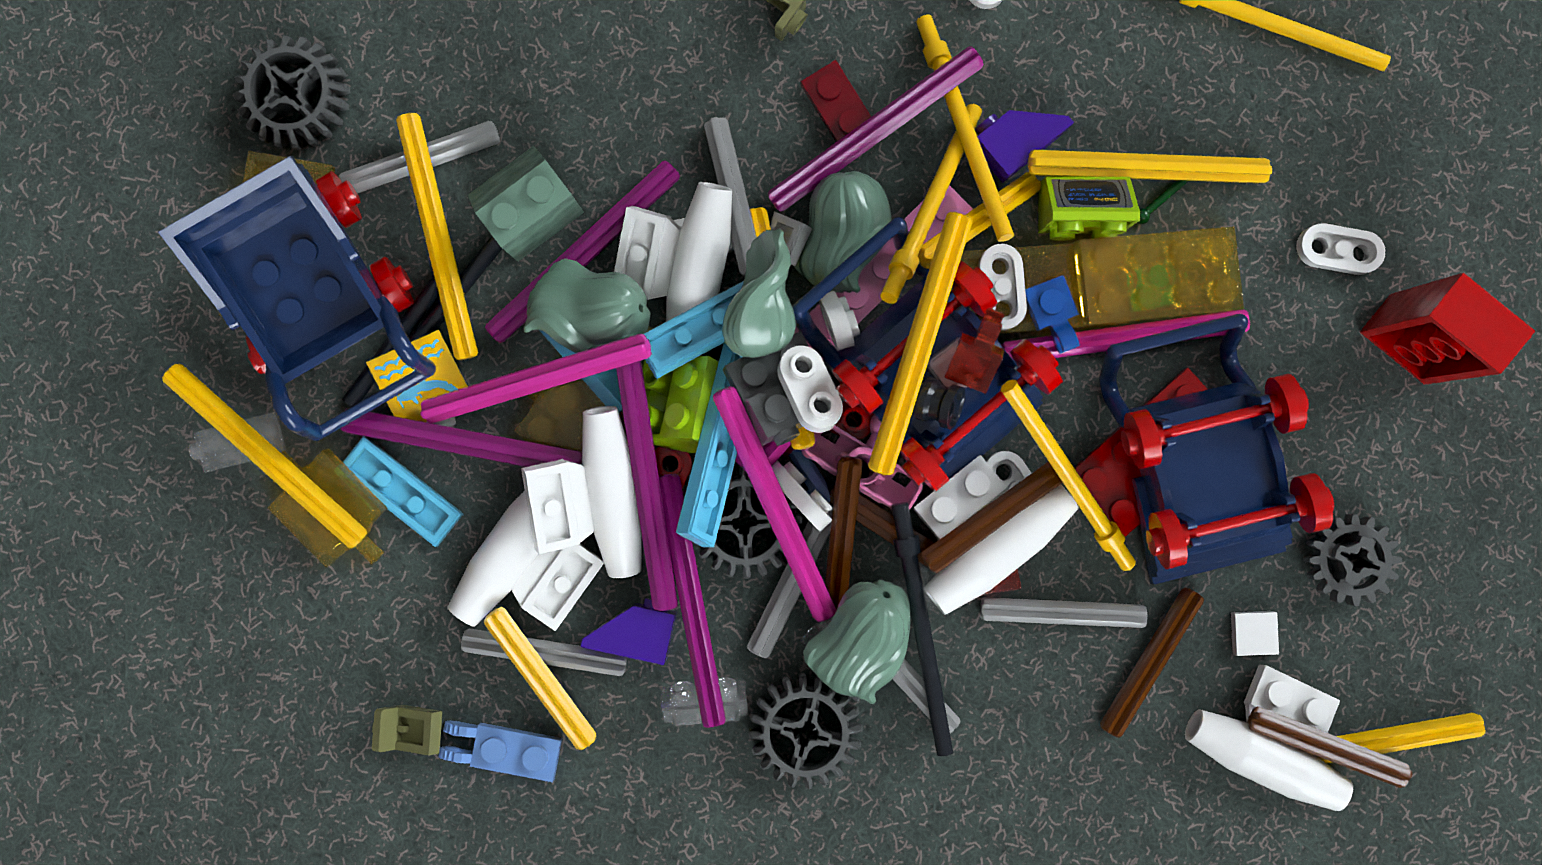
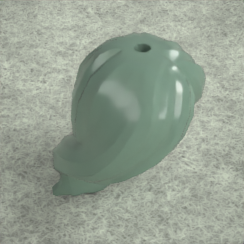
(843, 216)
(586, 307)
(761, 314)
(863, 641)

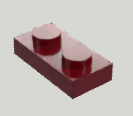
(835, 100)

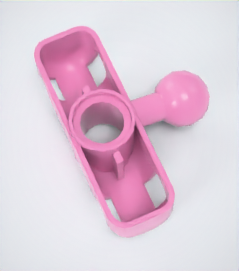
(876, 486)

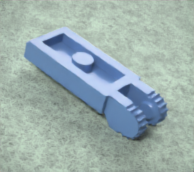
(505, 750)

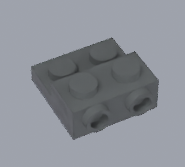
(764, 396)

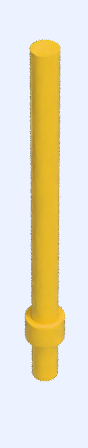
(1295, 31)
(937, 54)
(905, 259)
(1106, 532)

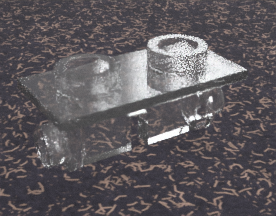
(219, 453)
(682, 707)

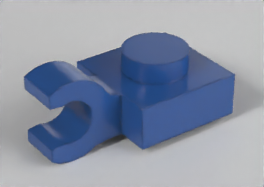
(1051, 307)

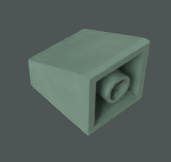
(524, 204)

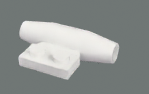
(678, 260)
(594, 497)
(1002, 550)
(507, 561)
(1268, 760)

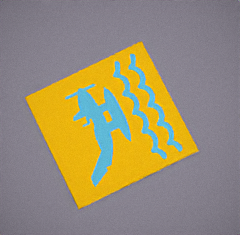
(446, 378)

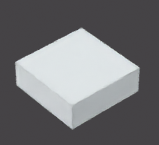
(1254, 633)

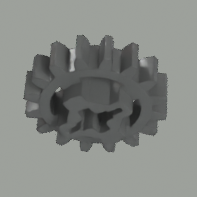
(1344, 574)

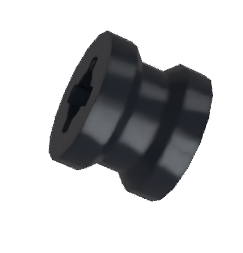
(939, 403)

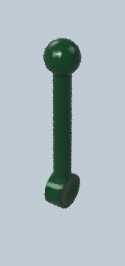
(1145, 212)

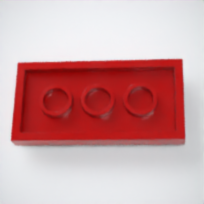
(1110, 471)

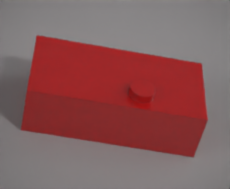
(1447, 330)

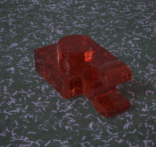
(977, 357)

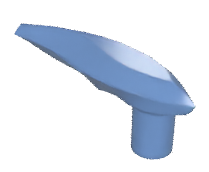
(814, 478)

